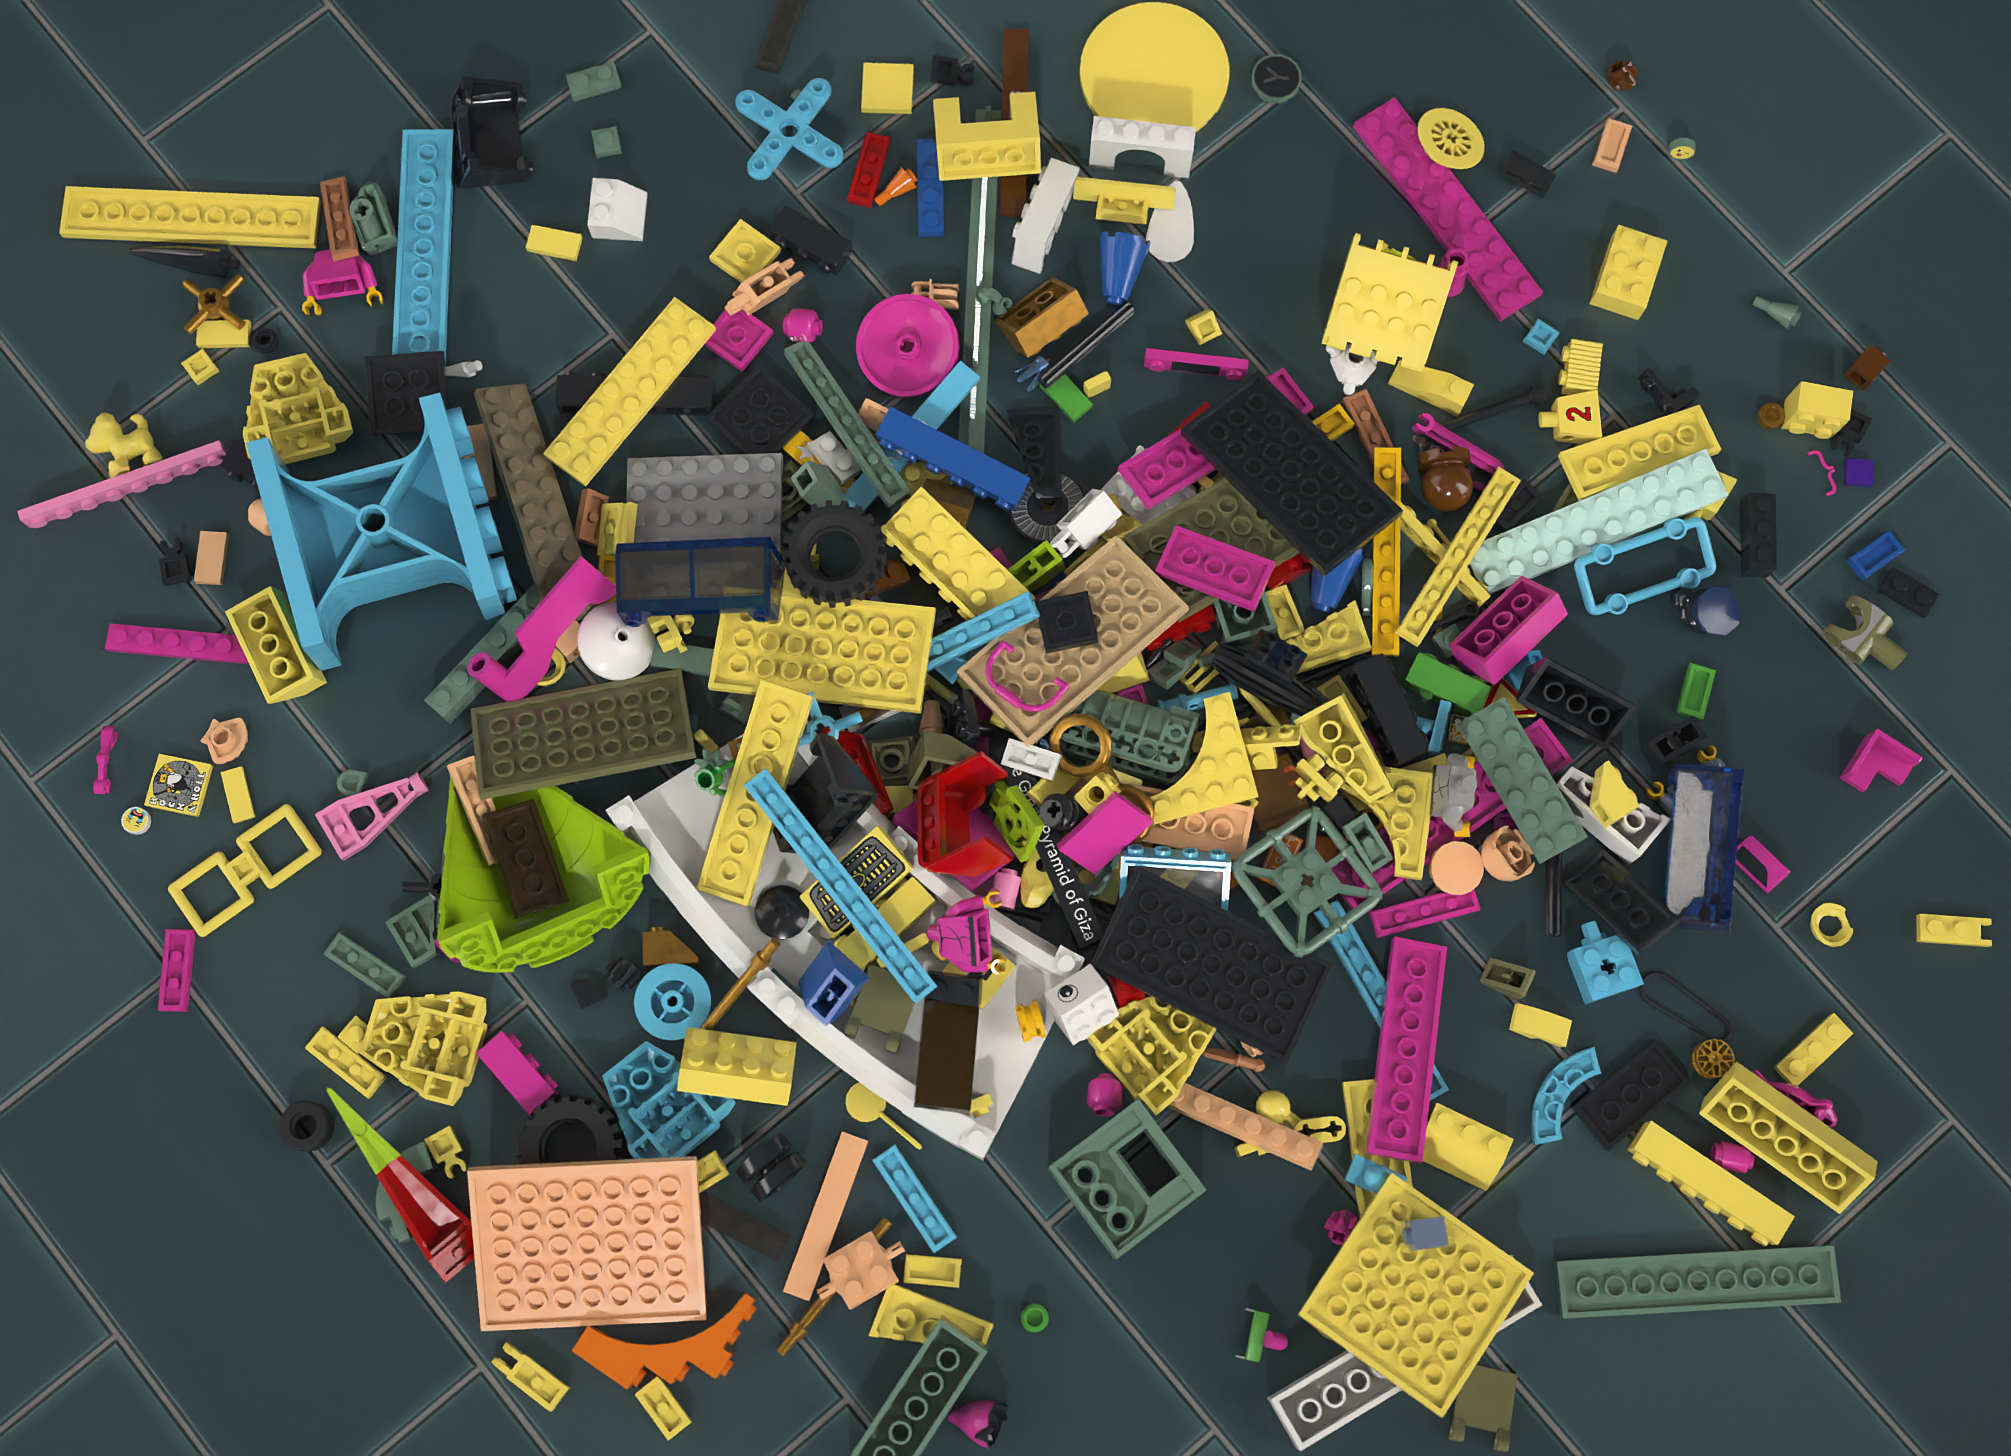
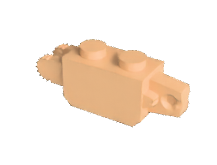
(763, 287)

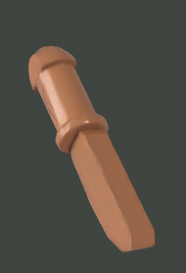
(1232, 1058)

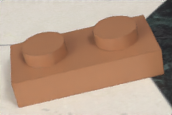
(589, 517)

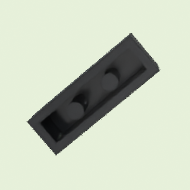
(811, 241)
(1758, 535)

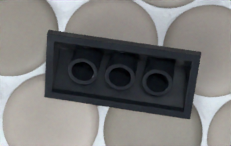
(1573, 701)

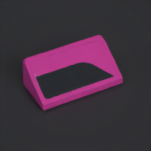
(1759, 864)

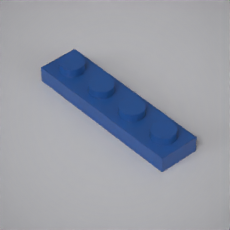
(929, 190)

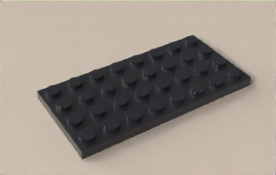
(1291, 472)
(1210, 965)

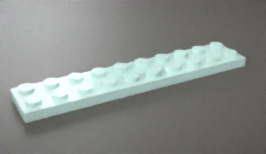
(1598, 519)

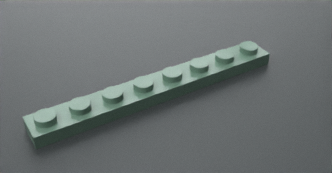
(847, 423)

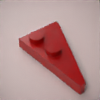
(859, 751)

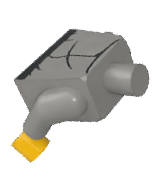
(1454, 792)

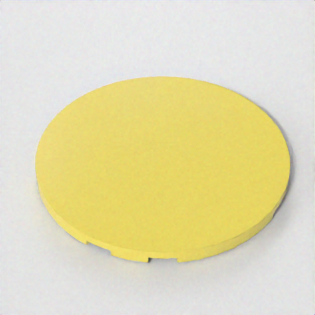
(1155, 66)

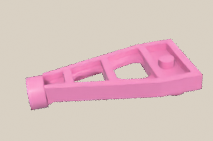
(341, 829)

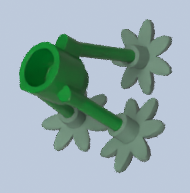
(712, 772)

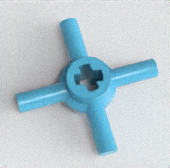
(827, 721)

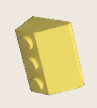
(1464, 1147)

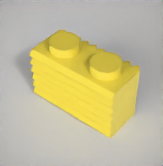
(1581, 366)

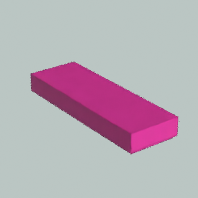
(176, 970)

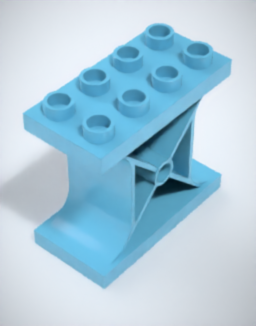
(383, 531)

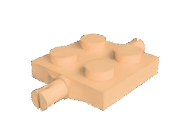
(860, 1270)

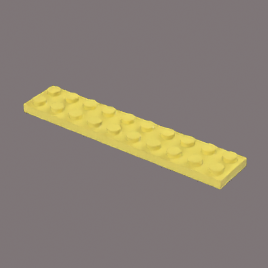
(190, 217)

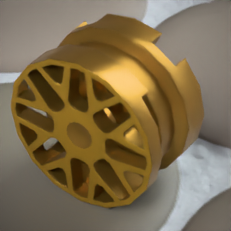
(1711, 1059)

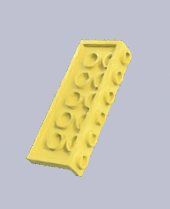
(950, 556)

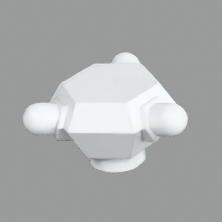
(1350, 367)

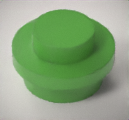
(1034, 1317)

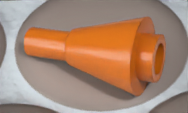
(900, 184)

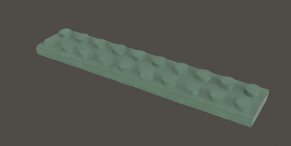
(1697, 1282)

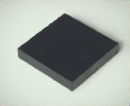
(1067, 622)

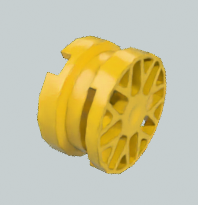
(1030, 1021)

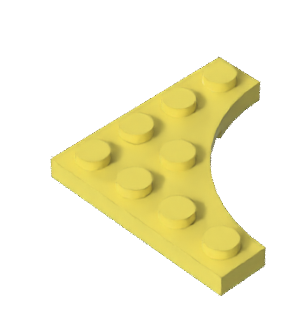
(1219, 772)
(1403, 815)

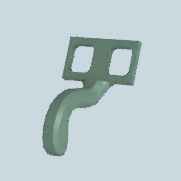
(1366, 597)

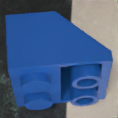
(831, 984)

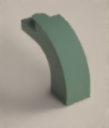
(424, 1162)

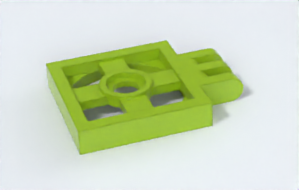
(1032, 824)

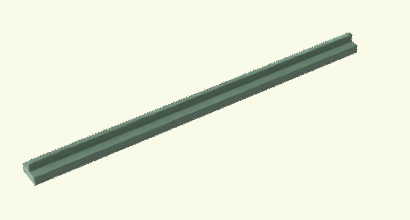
(978, 315)

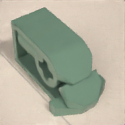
(373, 220)

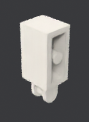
(1085, 523)

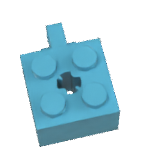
(1604, 951)

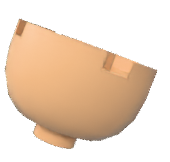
(1507, 855)

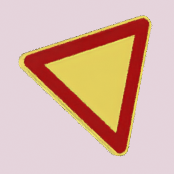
(1504, 689)

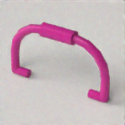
(1010, 697)

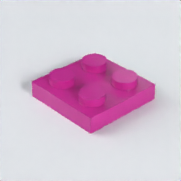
(738, 338)

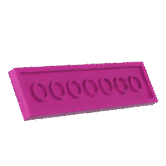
(1177, 464)
(1406, 1050)

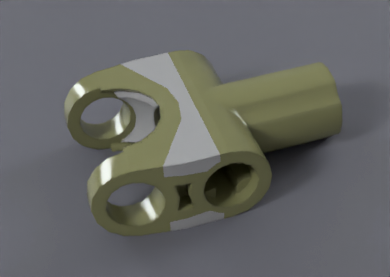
(1867, 637)

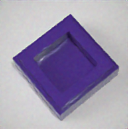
(1858, 472)

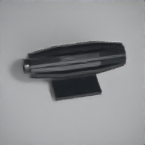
(1267, 672)

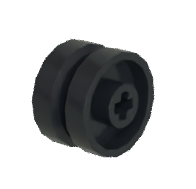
(773, 1170)

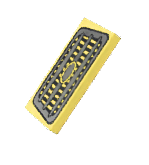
(875, 867)

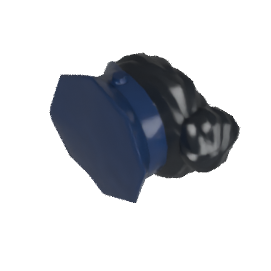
(1707, 609)

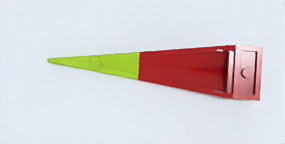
(432, 1220)

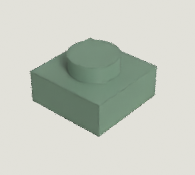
(606, 142)
(1444, 638)

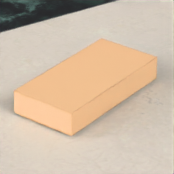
(1612, 145)
(211, 558)

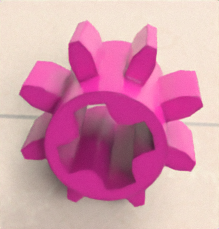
(1340, 1226)

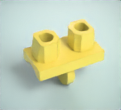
(671, 638)
(1311, 779)

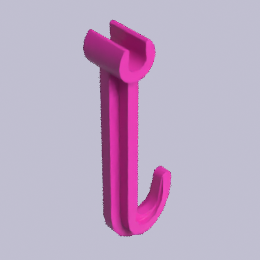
(1449, 440)

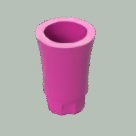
(1463, 265)

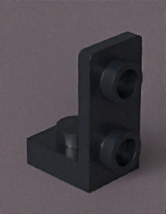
(1663, 401)

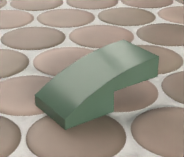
(1176, 663)

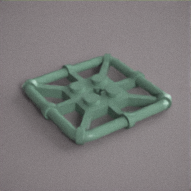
(1306, 899)

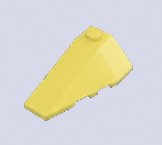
(1342, 742)

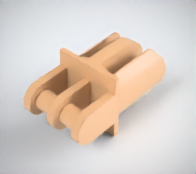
(941, 293)

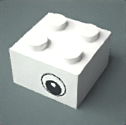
(1081, 1004)

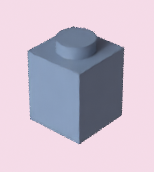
(1425, 1234)

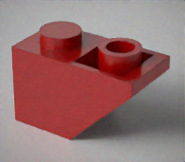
(1289, 571)

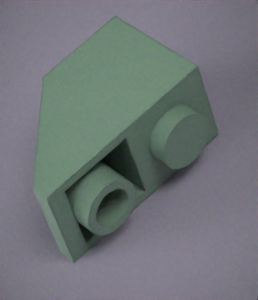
(817, 484)

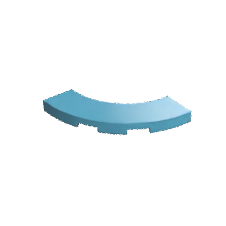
(1554, 1092)

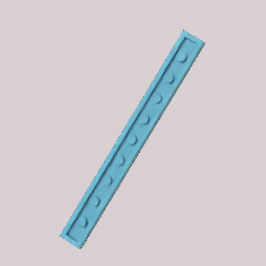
(840, 886)

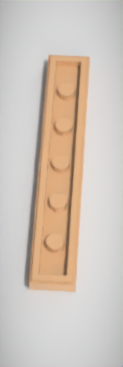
(825, 1216)

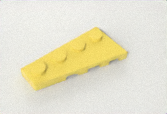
(1333, 639)
(913, 1316)

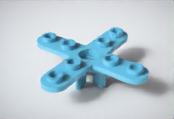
(776, 119)

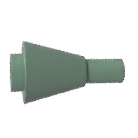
(1782, 312)

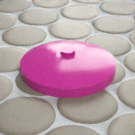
(907, 345)

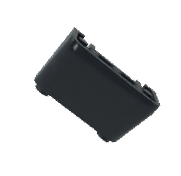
(488, 133)
(829, 793)

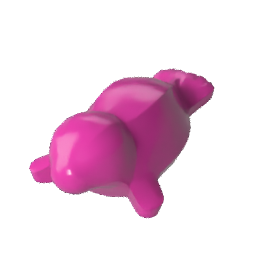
(1819, 1108)

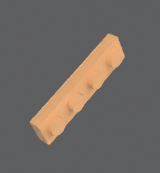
(465, 781)

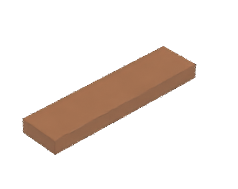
(338, 219)
(1369, 425)

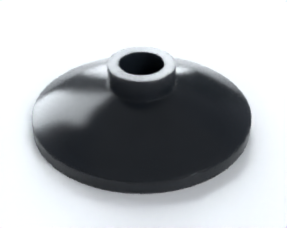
(782, 926)

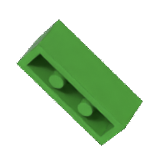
(1446, 683)

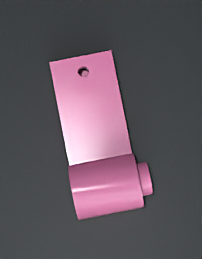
(1006, 882)

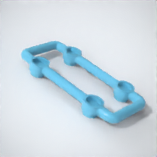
(1604, 554)

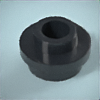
(262, 334)

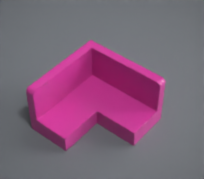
(1879, 755)

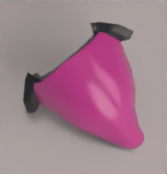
(981, 1420)

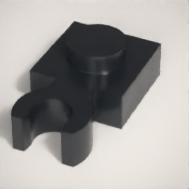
(946, 71)
(1852, 431)
(175, 566)

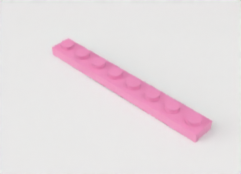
(114, 488)

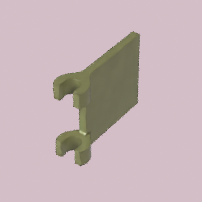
(881, 1006)
(1485, 1404)

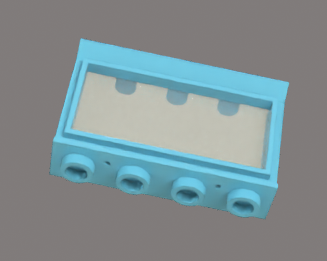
(1193, 870)

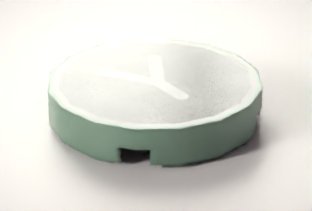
(1276, 78)

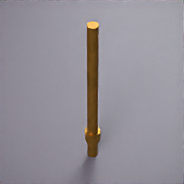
(758, 963)
(799, 1329)

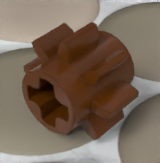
(1622, 75)

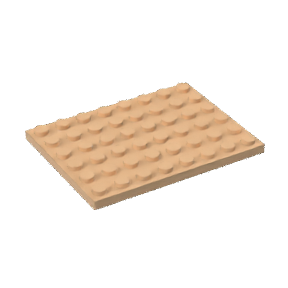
(587, 1243)

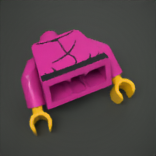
(965, 935)

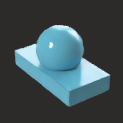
(1368, 1174)

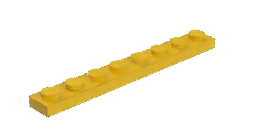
(1387, 559)

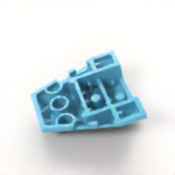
(652, 1111)

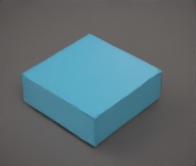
(1541, 336)

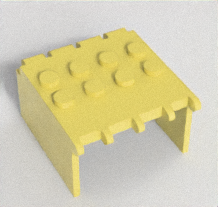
(1388, 305)

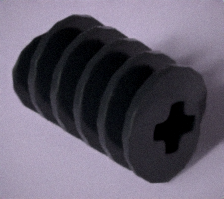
(1061, 812)

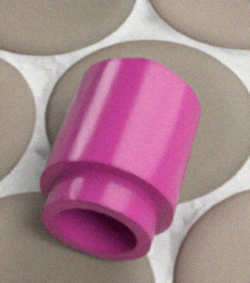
(1732, 1157)

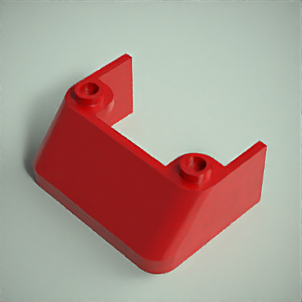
(945, 820)

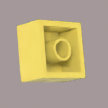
(1817, 410)

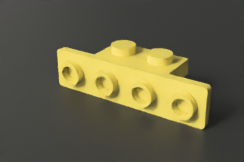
(1123, 200)
(1261, 743)

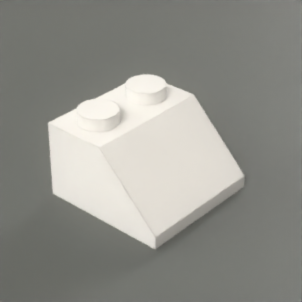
(616, 210)

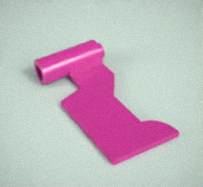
(541, 630)

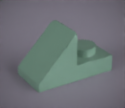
(1367, 842)

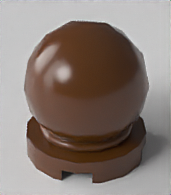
(1447, 480)

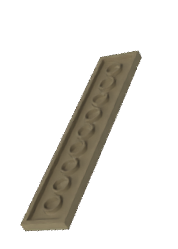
(529, 484)

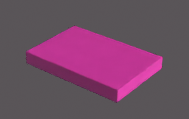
(1104, 832)

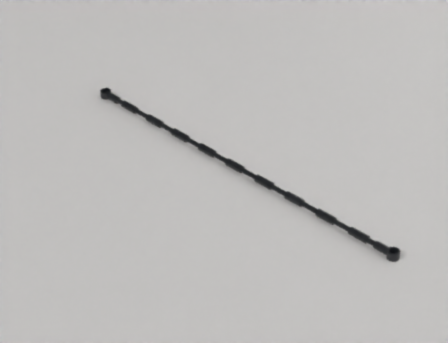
(1337, 666)

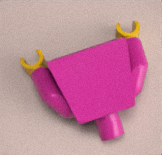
(336, 279)

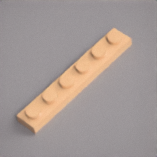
(1247, 1126)

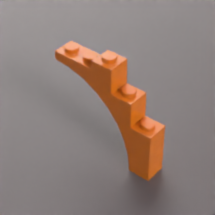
(626, 1360)

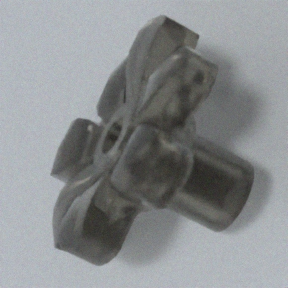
(1425, 445)

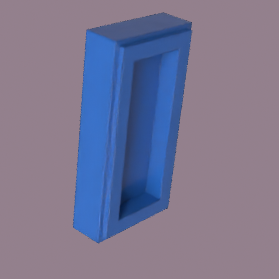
(1875, 555)

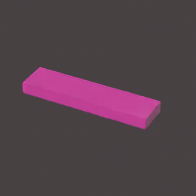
(1422, 912)

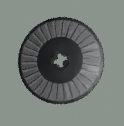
(1039, 524)

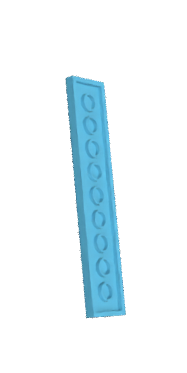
(424, 241)

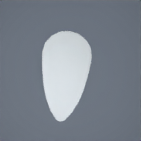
(1172, 230)

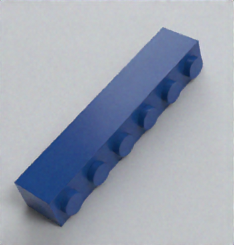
(953, 459)

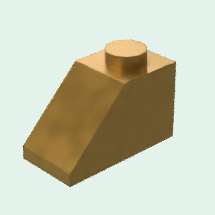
(664, 948)

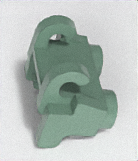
(738, 706)

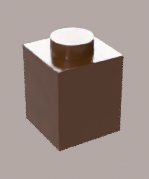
(1867, 367)

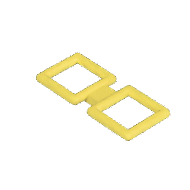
(244, 870)

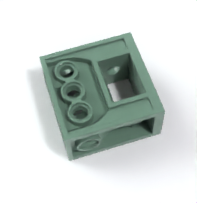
(1125, 1190)

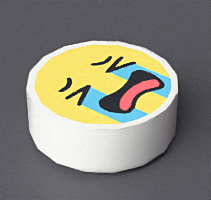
(136, 820)

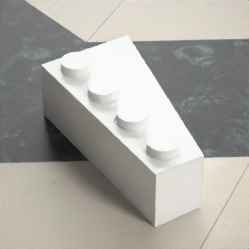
(1043, 214)
(1627, 836)

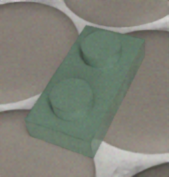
(593, 81)

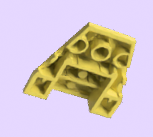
(295, 410)
(428, 1041)
(1151, 1050)

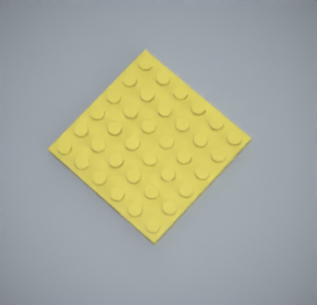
(1416, 1312)

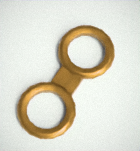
(1100, 765)

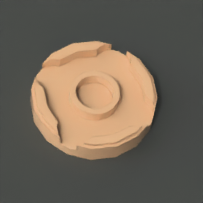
(1456, 868)

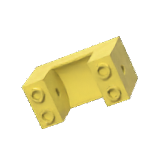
(987, 147)

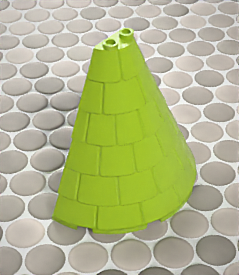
(595, 864)

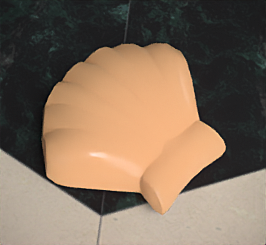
(226, 739)

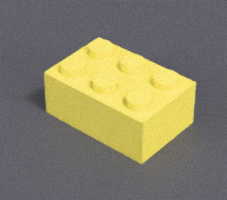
(1628, 272)

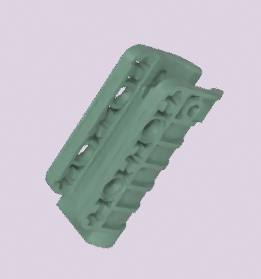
(1138, 735)

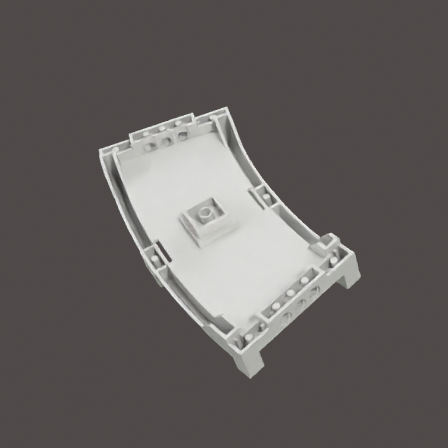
(677, 830)

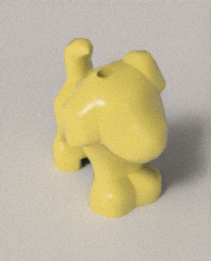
(107, 436)

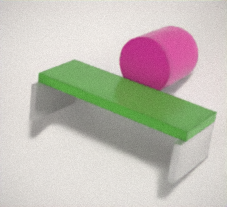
(1260, 1337)

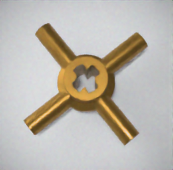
(213, 304)

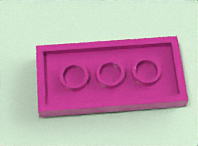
(1215, 568)

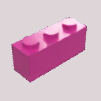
(518, 1071)

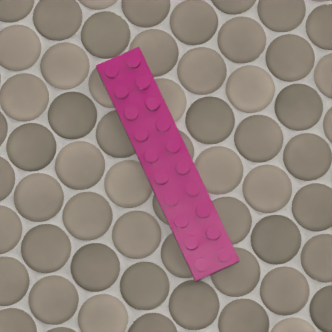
(1447, 209)
(1486, 806)

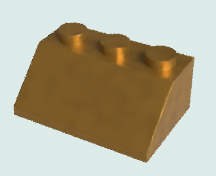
(1041, 316)

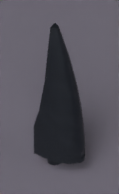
(193, 259)

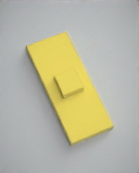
(238, 794)

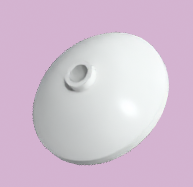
(604, 651)

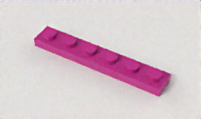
(174, 643)

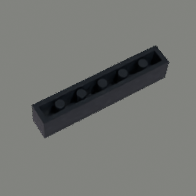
(683, 397)

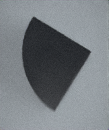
(587, 993)

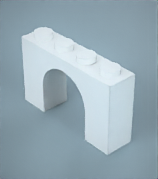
(1169, 141)

